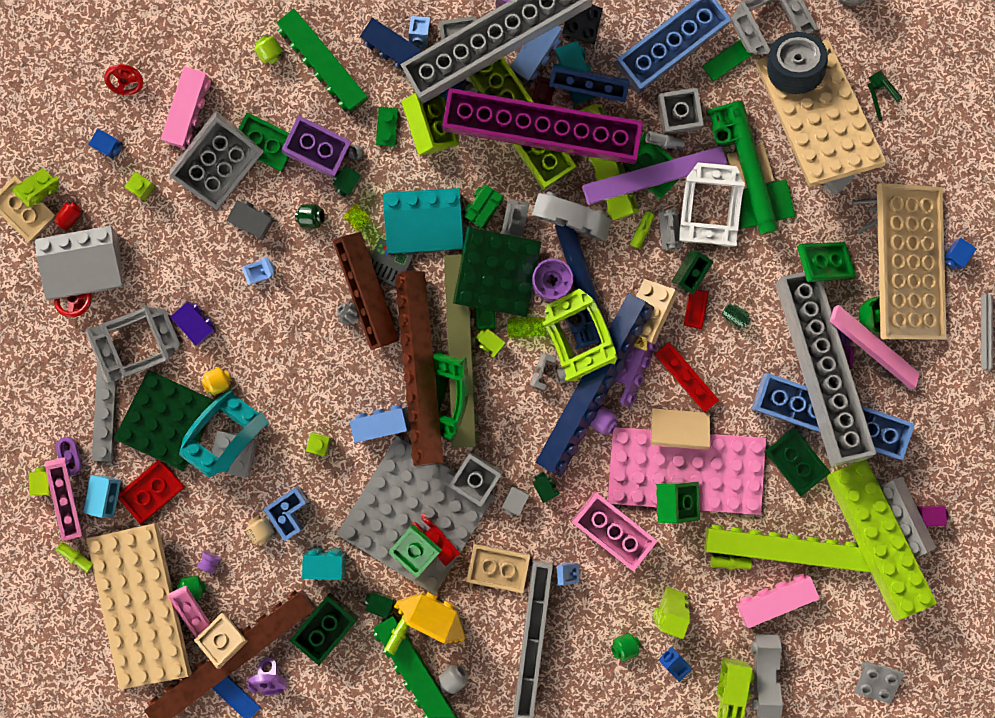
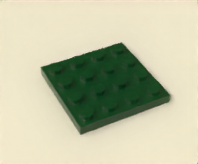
(496, 272)
(161, 418)

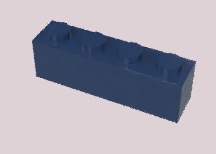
(589, 82)

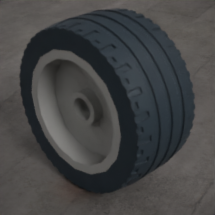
(797, 62)

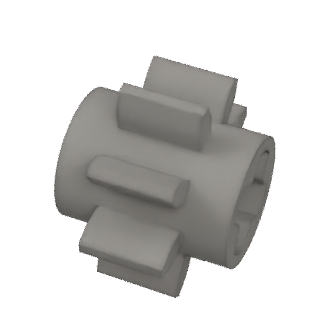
(347, 313)

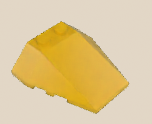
(432, 617)

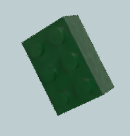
(324, 629)

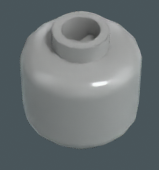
(453, 679)

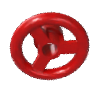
(124, 74)
(76, 308)

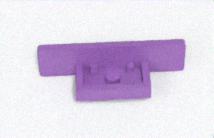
(633, 372)

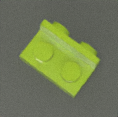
(36, 187)

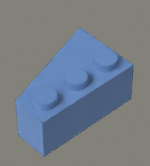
(380, 423)

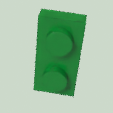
(386, 126)

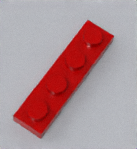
(686, 377)

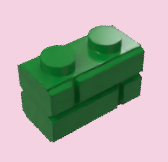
(483, 206)

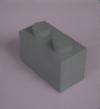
(249, 219)

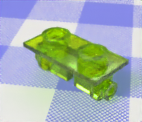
(526, 327)

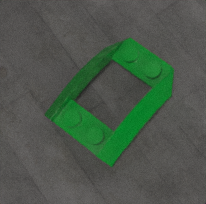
(456, 369)

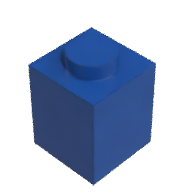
(105, 144)
(959, 254)

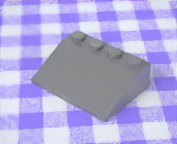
(215, 161)
(79, 262)

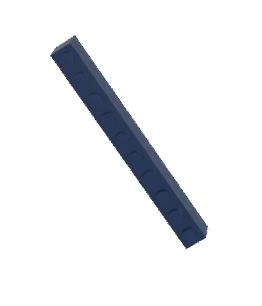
(593, 388)

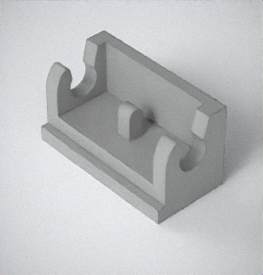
(515, 218)

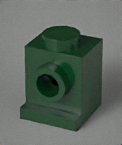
(544, 487)

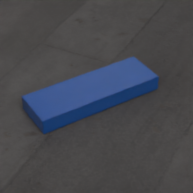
(236, 698)

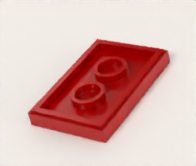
(150, 491)

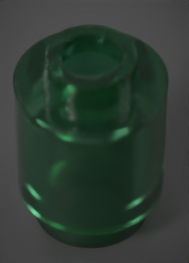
(736, 316)

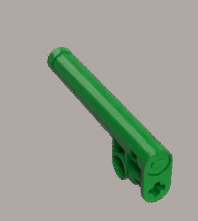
(735, 123)

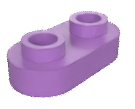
(70, 455)

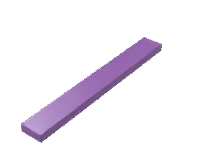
(650, 176)

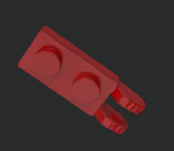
(449, 551)

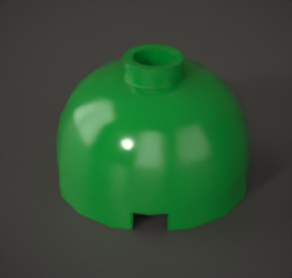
(870, 315)

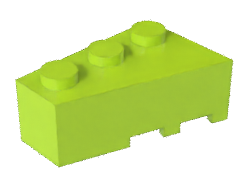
(672, 615)

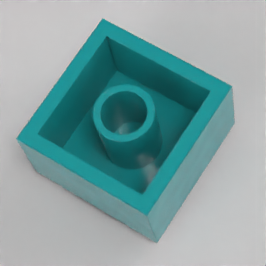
(324, 565)

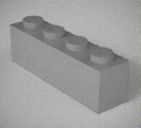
(908, 517)

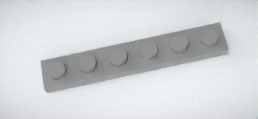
(104, 417)

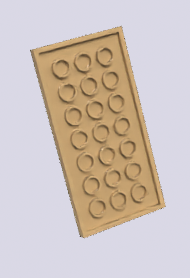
(825, 126)
(911, 262)
(136, 606)

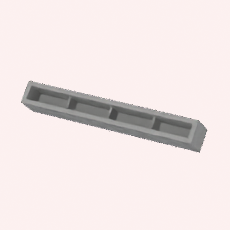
(532, 639)

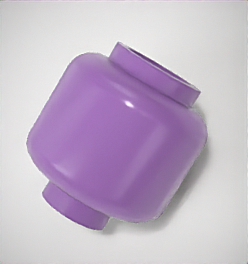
(604, 421)

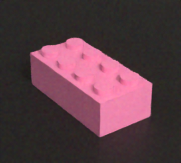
(614, 531)

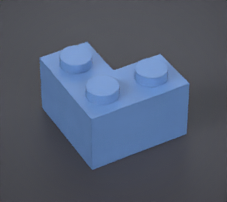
(282, 512)

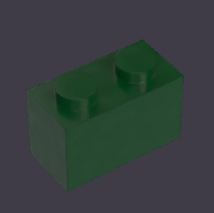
(692, 271)

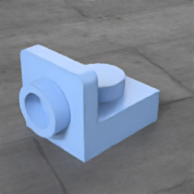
(419, 31)

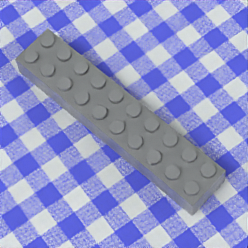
(485, 42)
(825, 370)

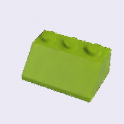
(426, 124)

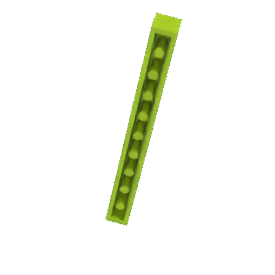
(785, 549)

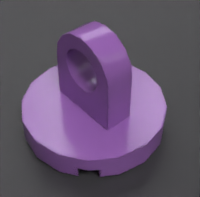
(267, 682)

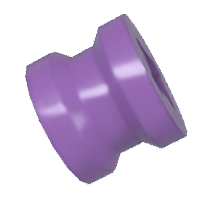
(208, 562)

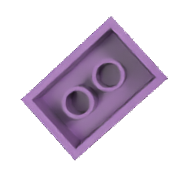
(315, 146)

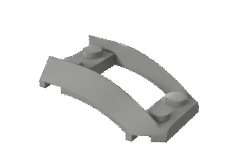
(749, 31)
(107, 354)

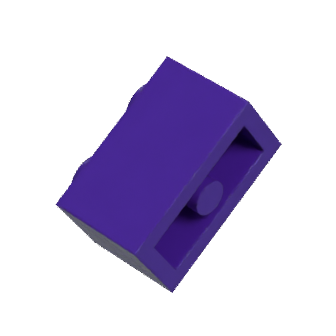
(194, 323)

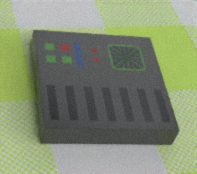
(389, 265)

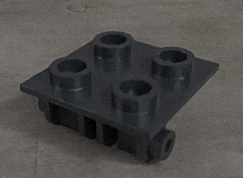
(584, 25)

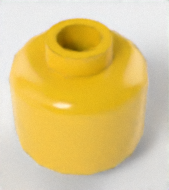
(216, 381)

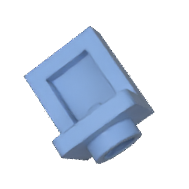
(258, 271)

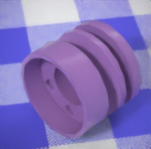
(557, 270)

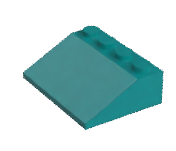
(423, 221)

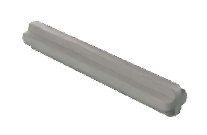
(987, 331)

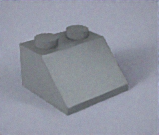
(476, 478)

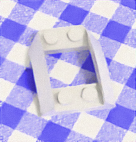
(709, 233)

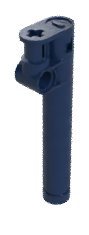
(582, 280)

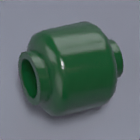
(310, 216)

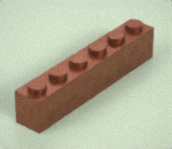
(365, 290)

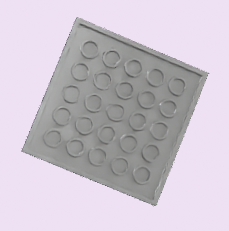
(397, 498)

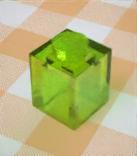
(356, 217)

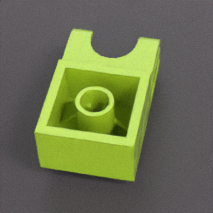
(734, 688)

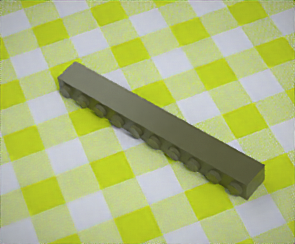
(460, 346)

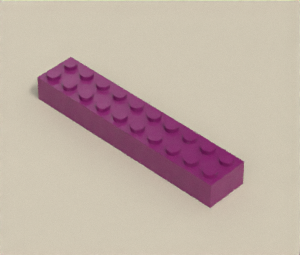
(542, 126)

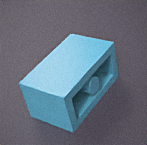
(102, 496)

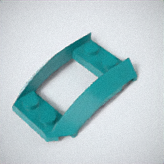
(238, 411)

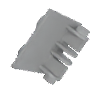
(878, 682)

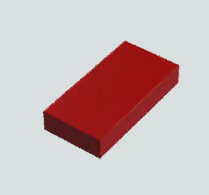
(696, 309)

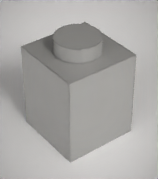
(514, 501)

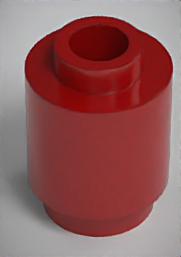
(68, 215)

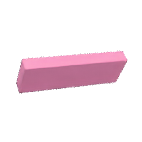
(189, 610)

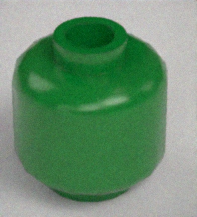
(195, 586)
(625, 647)

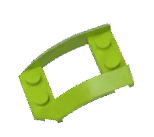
(590, 360)

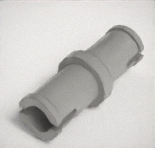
(665, 141)

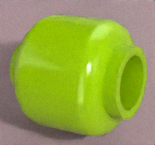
(268, 49)

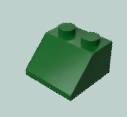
(678, 502)

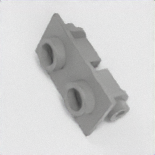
(669, 229)

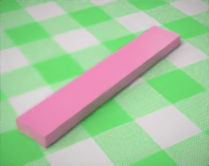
(874, 347)

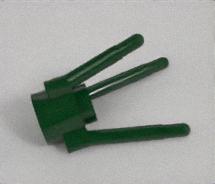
(880, 81)

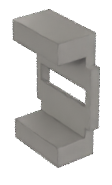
(541, 364)

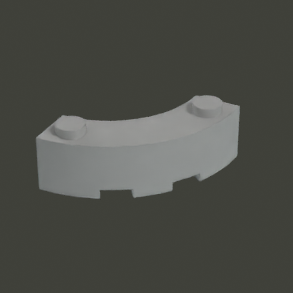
(578, 217)
(767, 690)

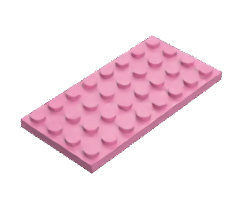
(727, 473)

